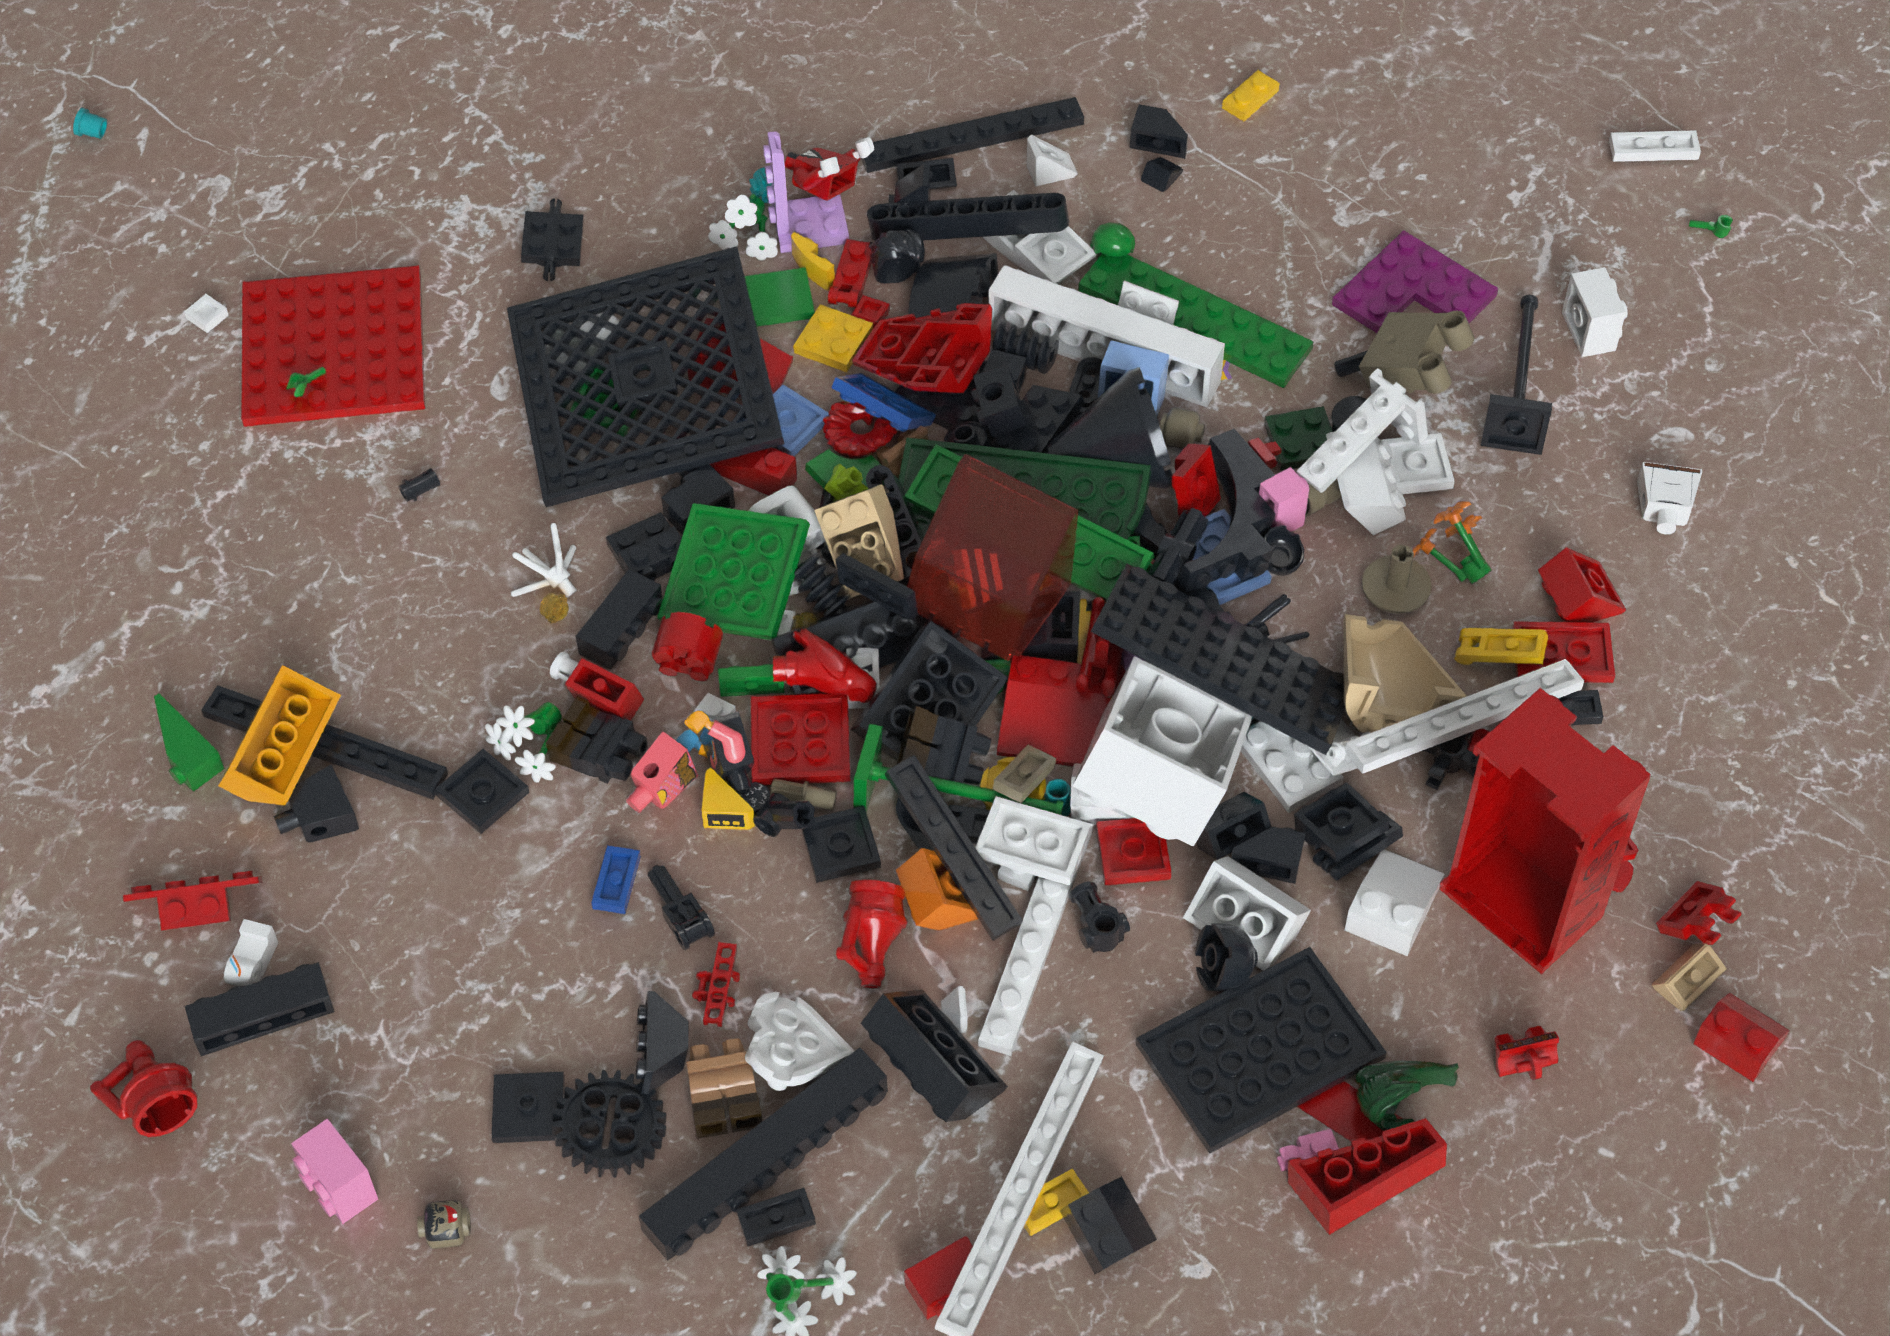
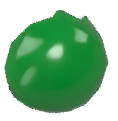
(1113, 240)

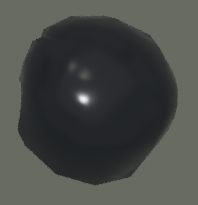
(1287, 550)

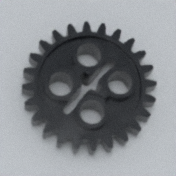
(576, 1118)

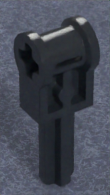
(680, 912)

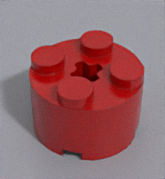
(687, 646)

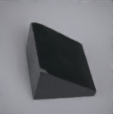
(1160, 173)

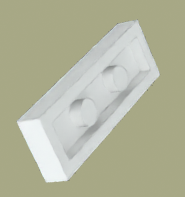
(1654, 146)

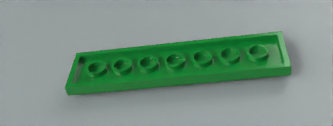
(1248, 338)
(1097, 551)

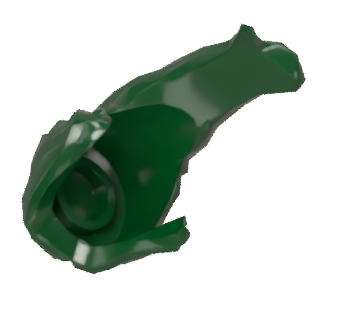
(1390, 1082)

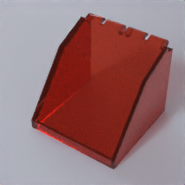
(994, 558)

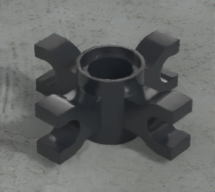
(1450, 763)

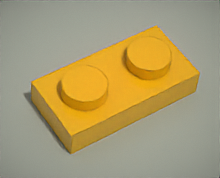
(1250, 95)
(1053, 1198)

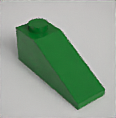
(189, 753)

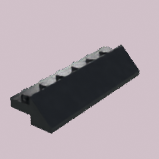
(859, 627)

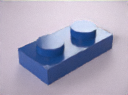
(616, 879)

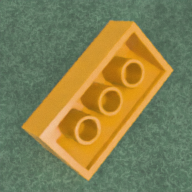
(280, 739)

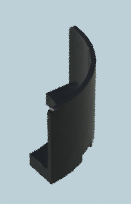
(952, 282)

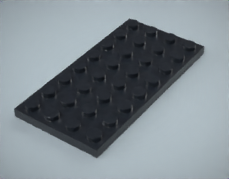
(1223, 657)

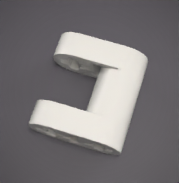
(791, 503)

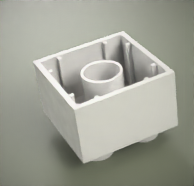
(1163, 752)

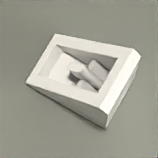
(1048, 162)

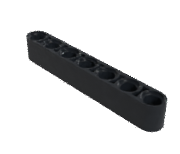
(972, 216)

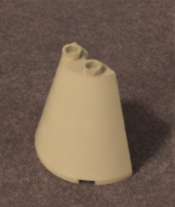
(1390, 675)

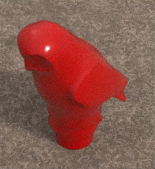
(823, 669)

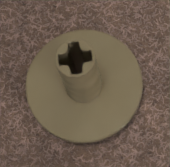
(1397, 582)

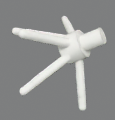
(553, 576)

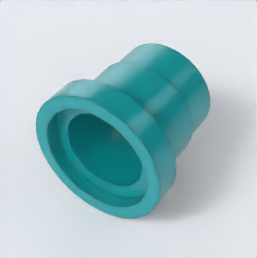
(89, 124)
(1062, 788)

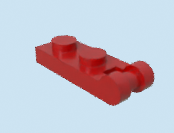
(851, 274)

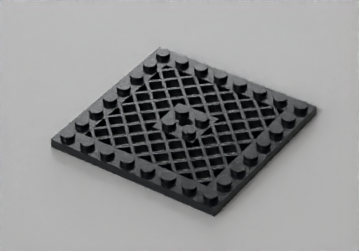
(538, 320)

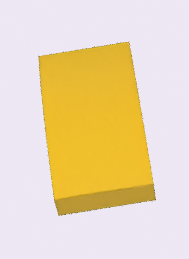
(806, 255)

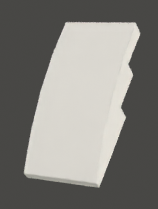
(1045, 254)

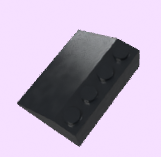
(933, 675)

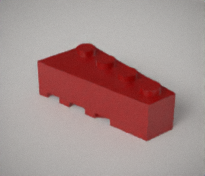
(1361, 1176)

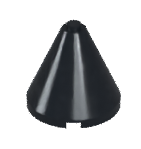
(1119, 429)

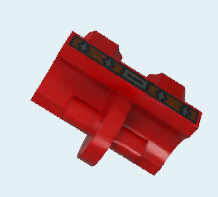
(1526, 1054)

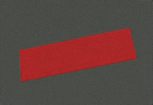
(1342, 1113)

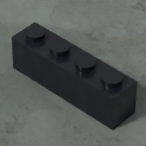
(259, 1008)

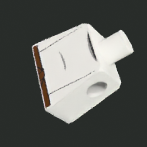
(1667, 494)

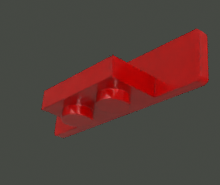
(195, 904)

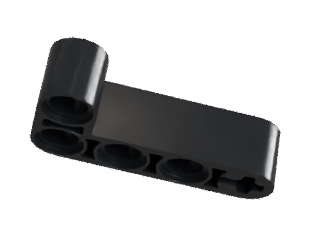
(904, 519)

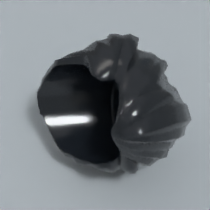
(896, 255)

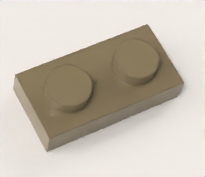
(1024, 773)

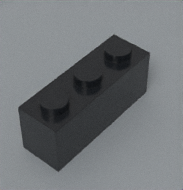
(619, 619)

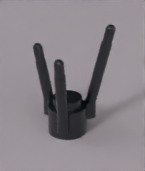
(1259, 620)

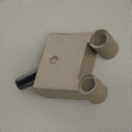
(1411, 350)

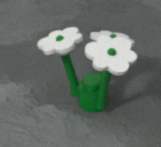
(740, 213)

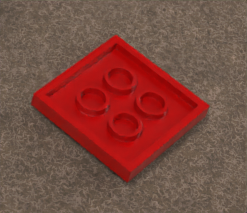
(800, 738)

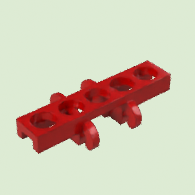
(717, 1001)

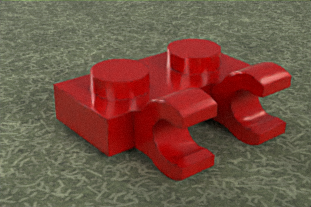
(1692, 913)

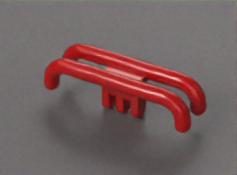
(1100, 654)

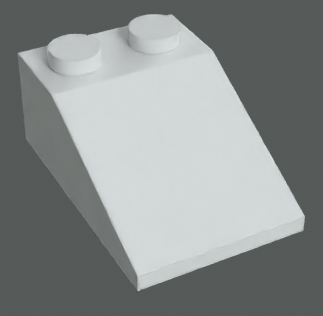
(1393, 902)

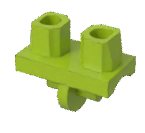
(845, 482)

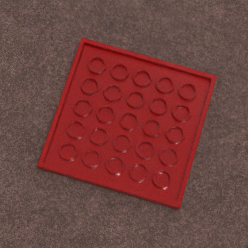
(352, 324)

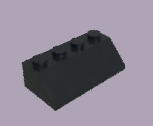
(932, 1054)

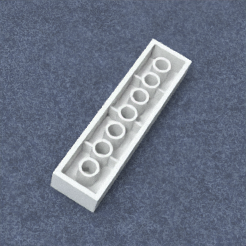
(1090, 323)

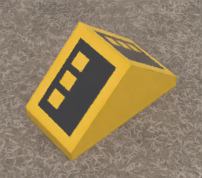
(723, 805)

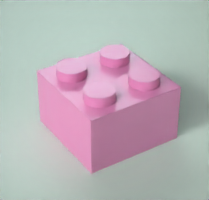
(333, 1172)

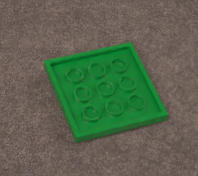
(735, 569)

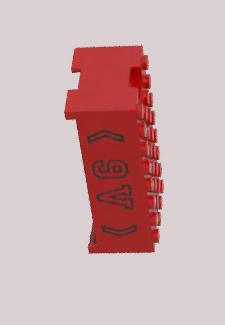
(1543, 831)

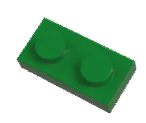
(748, 681)

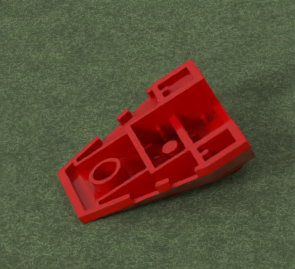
(929, 351)

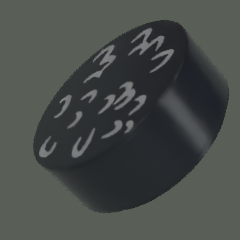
(756, 796)

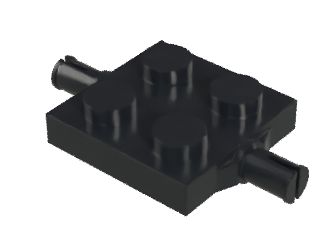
(552, 239)

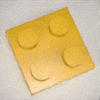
(832, 338)

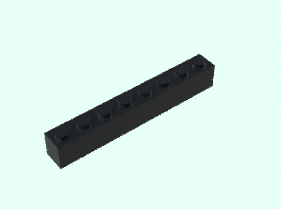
(763, 1154)

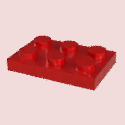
(1582, 644)

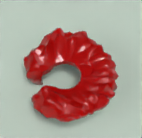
(848, 443)

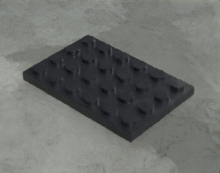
(1260, 1049)

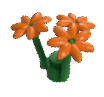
(1474, 565)

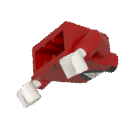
(825, 171)

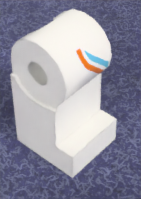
(250, 954)

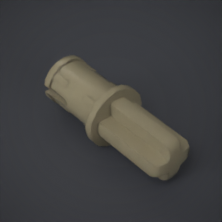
(815, 795)

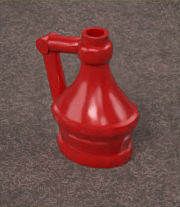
(875, 920)
(155, 1098)

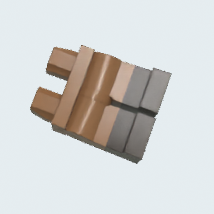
(720, 1078)

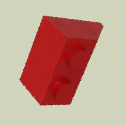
(1580, 588)
(1740, 1036)

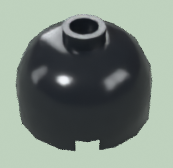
(1225, 957)

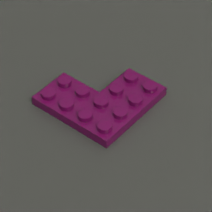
(1408, 273)

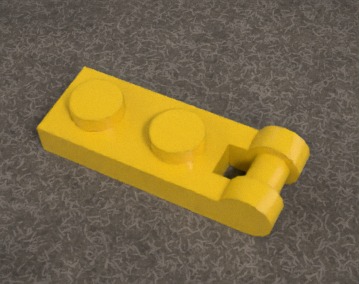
(1501, 646)

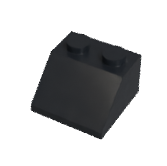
(1108, 1225)

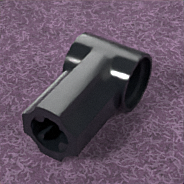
(782, 813)

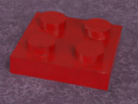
(1131, 852)

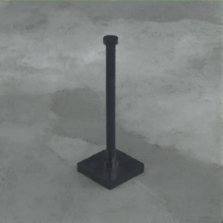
(1516, 421)

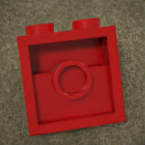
(1195, 479)

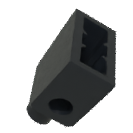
(318, 808)

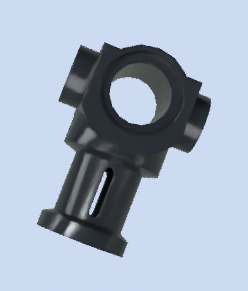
(1098, 916)

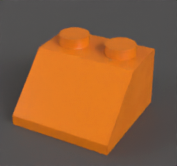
(933, 893)

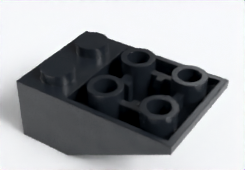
(1057, 636)

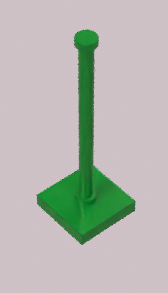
(871, 770)

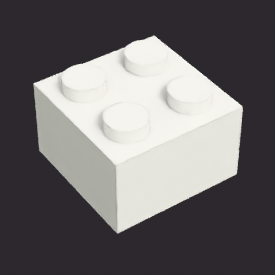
(1594, 311)

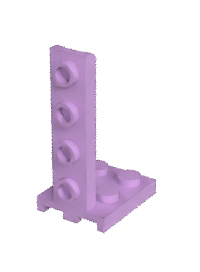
(808, 217)

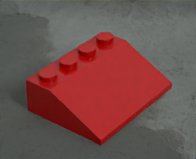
(1048, 711)

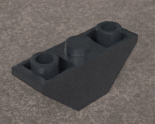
(661, 1042)

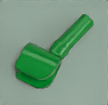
(1719, 228)
(300, 381)

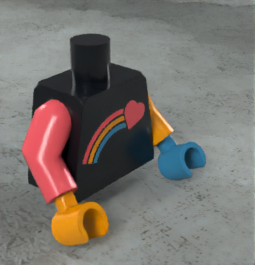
(723, 745)

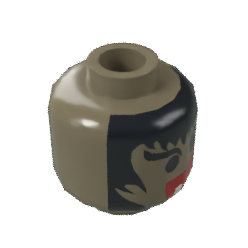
(444, 1224)

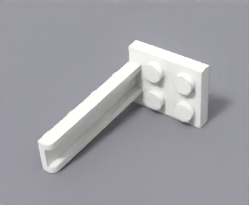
(1384, 407)

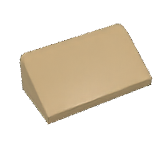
(1689, 975)

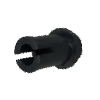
(418, 485)

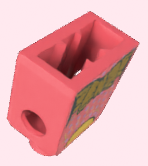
(661, 774)

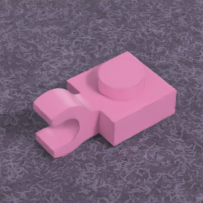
(1307, 1147)

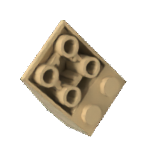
(863, 530)

